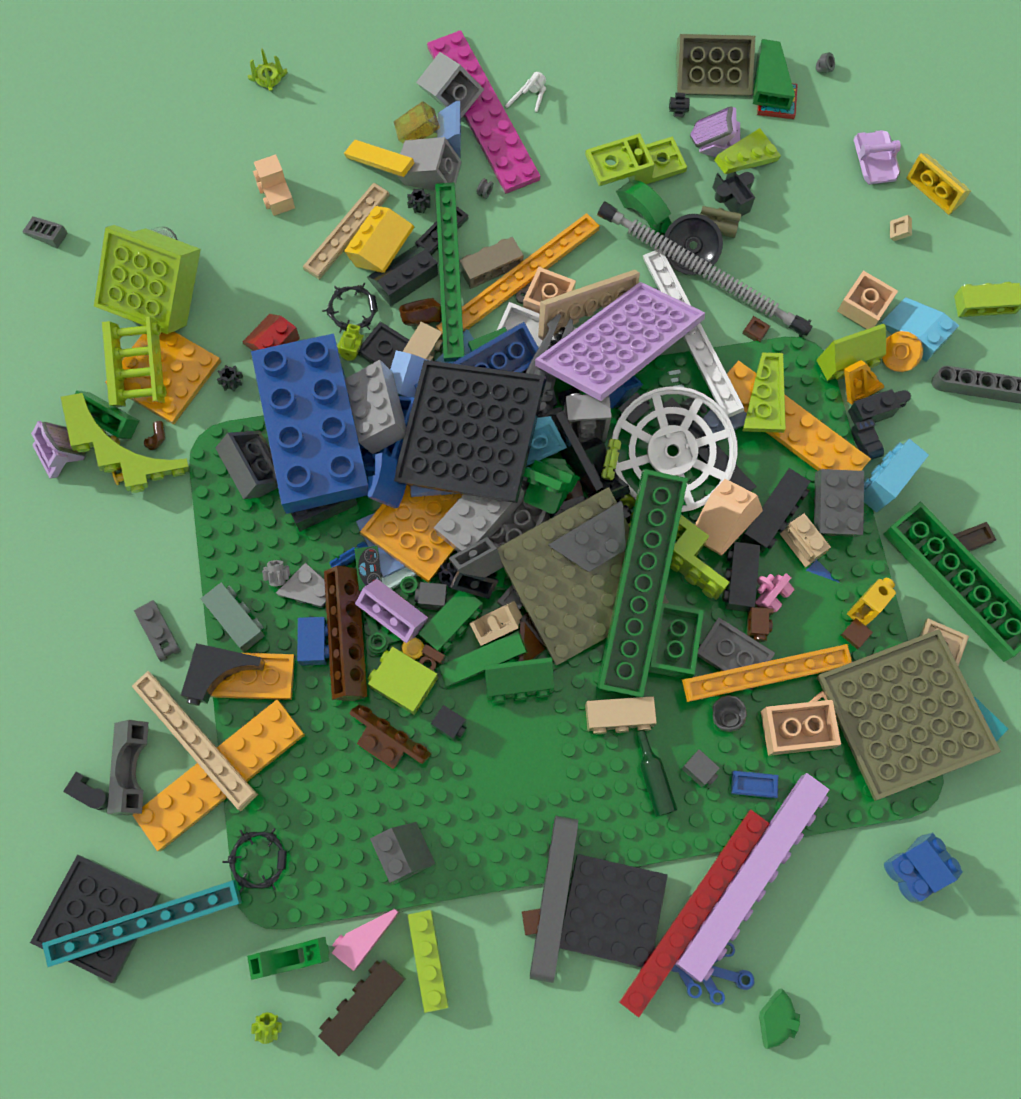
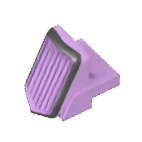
(716, 132)
(54, 447)

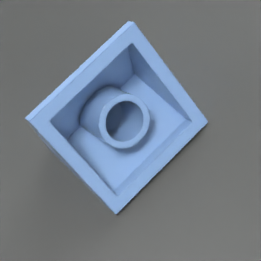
(406, 372)

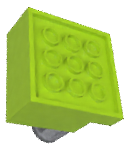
(147, 276)

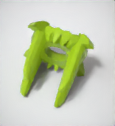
(268, 81)

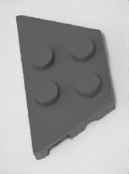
(594, 540)

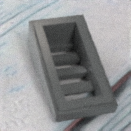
(53, 240)

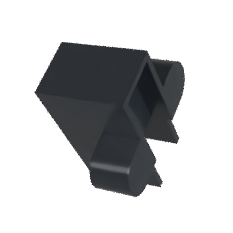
(735, 192)

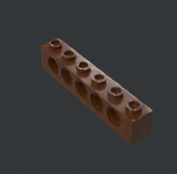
(345, 634)

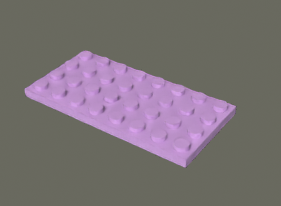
(619, 340)

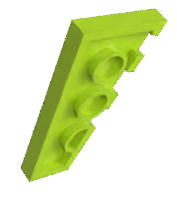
(748, 153)
(767, 399)

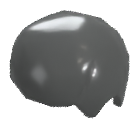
(729, 713)

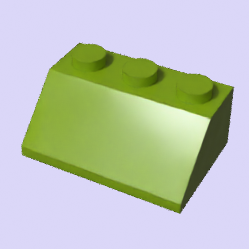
(864, 345)

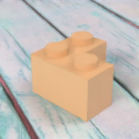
(272, 183)

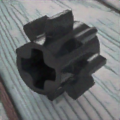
(679, 104)
(418, 200)
(225, 374)
(447, 573)

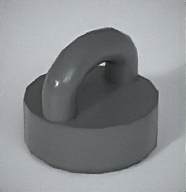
(825, 63)

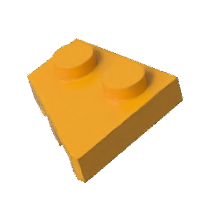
(860, 382)

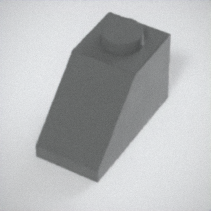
(478, 559)

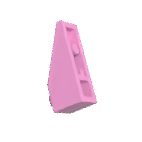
(359, 942)

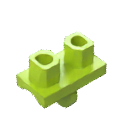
(350, 342)

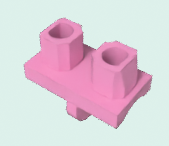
(770, 588)

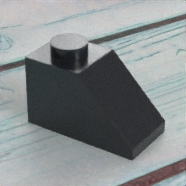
(474, 584)

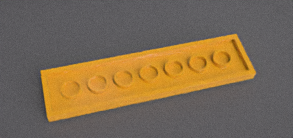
(804, 432)
(196, 793)

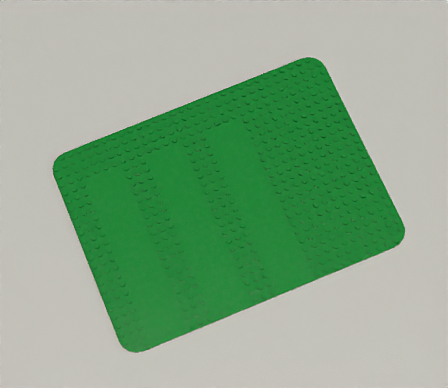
(520, 763)

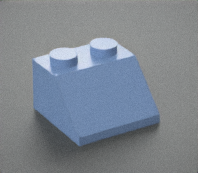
(450, 126)

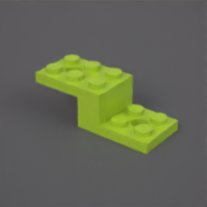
(635, 160)
(684, 559)

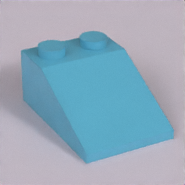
(926, 323)
(545, 440)

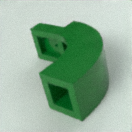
(648, 203)
(288, 958)

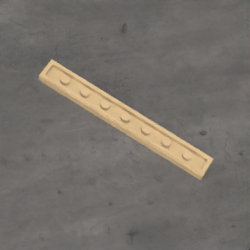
(195, 741)

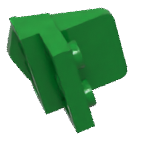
(549, 485)

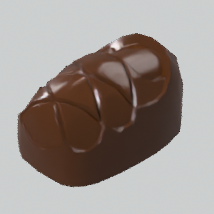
(419, 311)

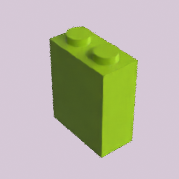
(402, 680)

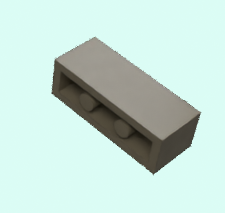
(490, 262)

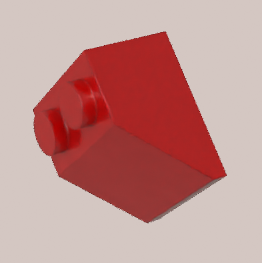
(271, 332)

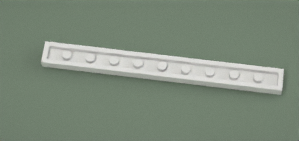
(696, 339)

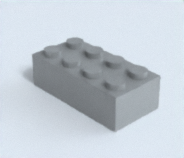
(376, 407)
(474, 519)

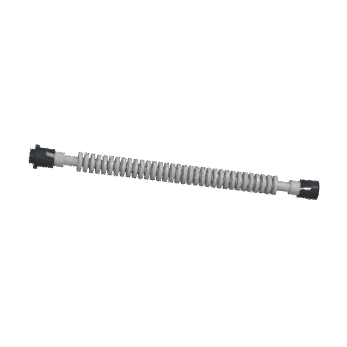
(796, 323)

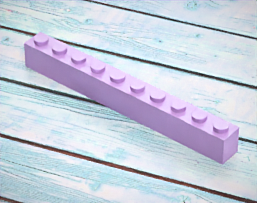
(752, 877)

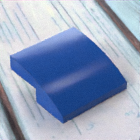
(382, 484)

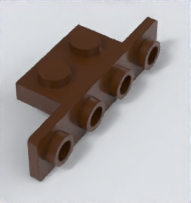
(386, 741)

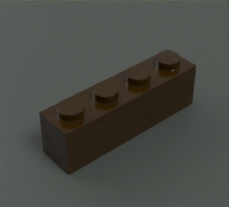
(361, 1007)

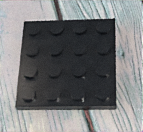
(89, 898)
(613, 910)

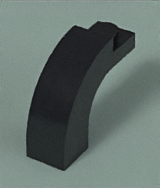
(596, 452)

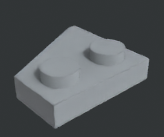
(305, 587)

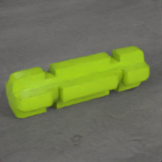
(611, 459)

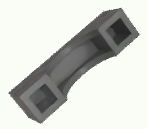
(124, 792)

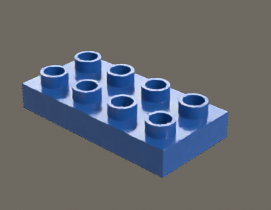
(309, 423)

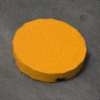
(903, 351)

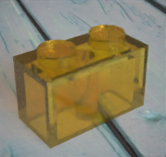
(416, 123)

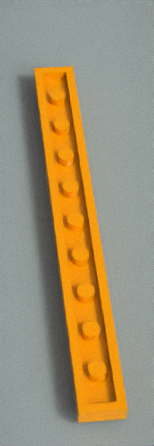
(525, 271)

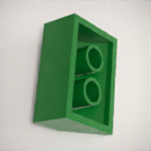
(519, 679)

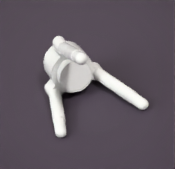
(534, 84)

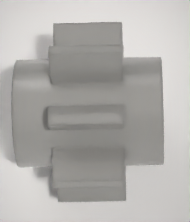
(276, 573)

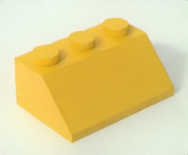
(937, 183)
(378, 239)

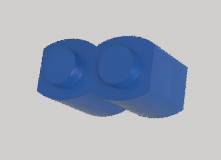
(908, 878)

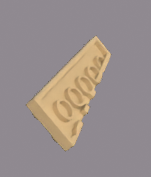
(584, 301)

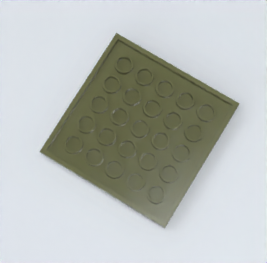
(563, 600)
(908, 714)

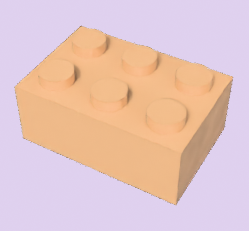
(800, 727)

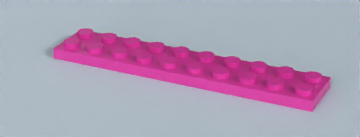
(489, 120)

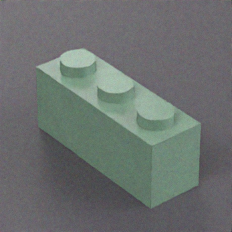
(233, 616)

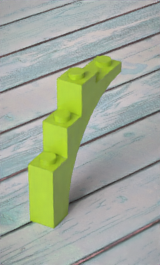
(136, 468)

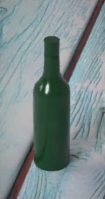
(655, 779)

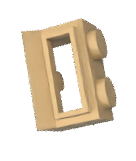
(805, 540)
(490, 625)

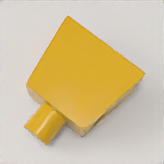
(876, 598)

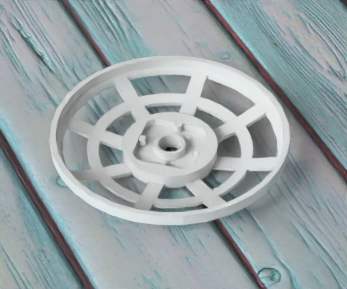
(679, 437)

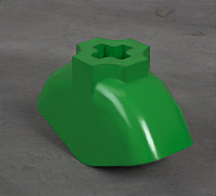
(778, 1020)

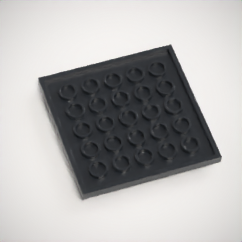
(470, 430)

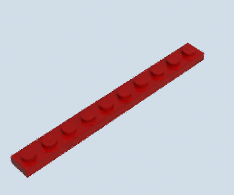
(693, 914)

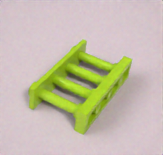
(113, 361)

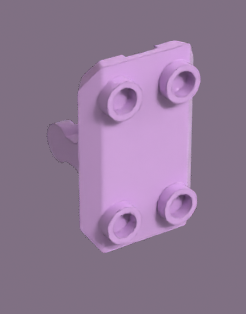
(878, 156)

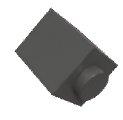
(431, 596)
(701, 769)

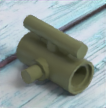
(725, 220)

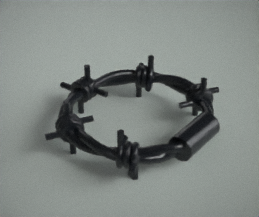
(360, 289)
(281, 860)

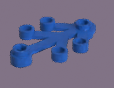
(718, 972)

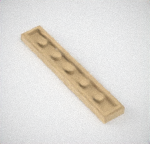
(345, 231)

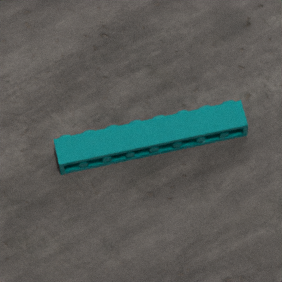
(141, 923)

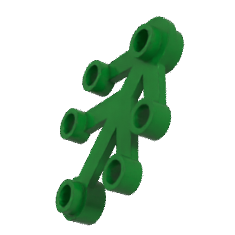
(382, 634)

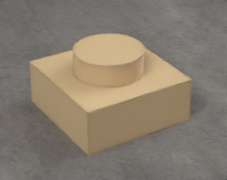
(901, 228)

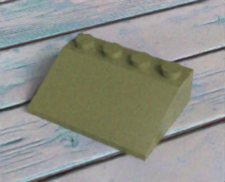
(715, 64)

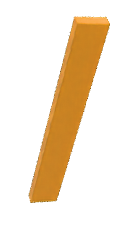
(766, 673)

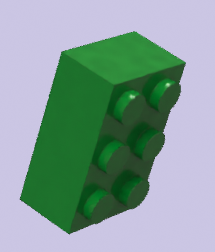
(676, 641)

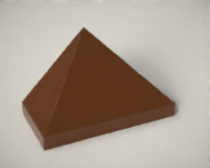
(531, 643)

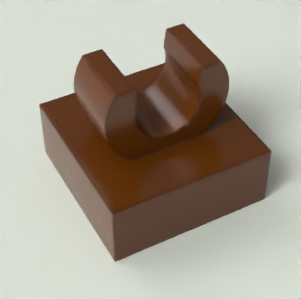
(433, 656)

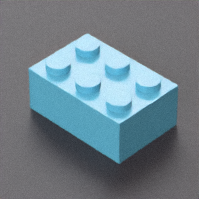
(893, 474)

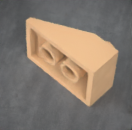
(727, 515)

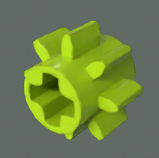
(266, 1028)

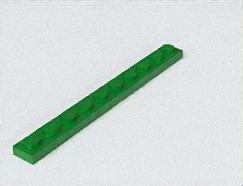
(449, 272)

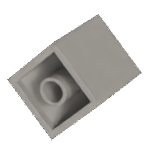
(450, 82)
(434, 163)

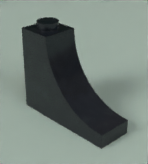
(212, 666)

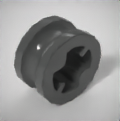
(485, 188)

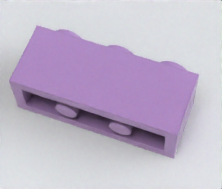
(391, 610)

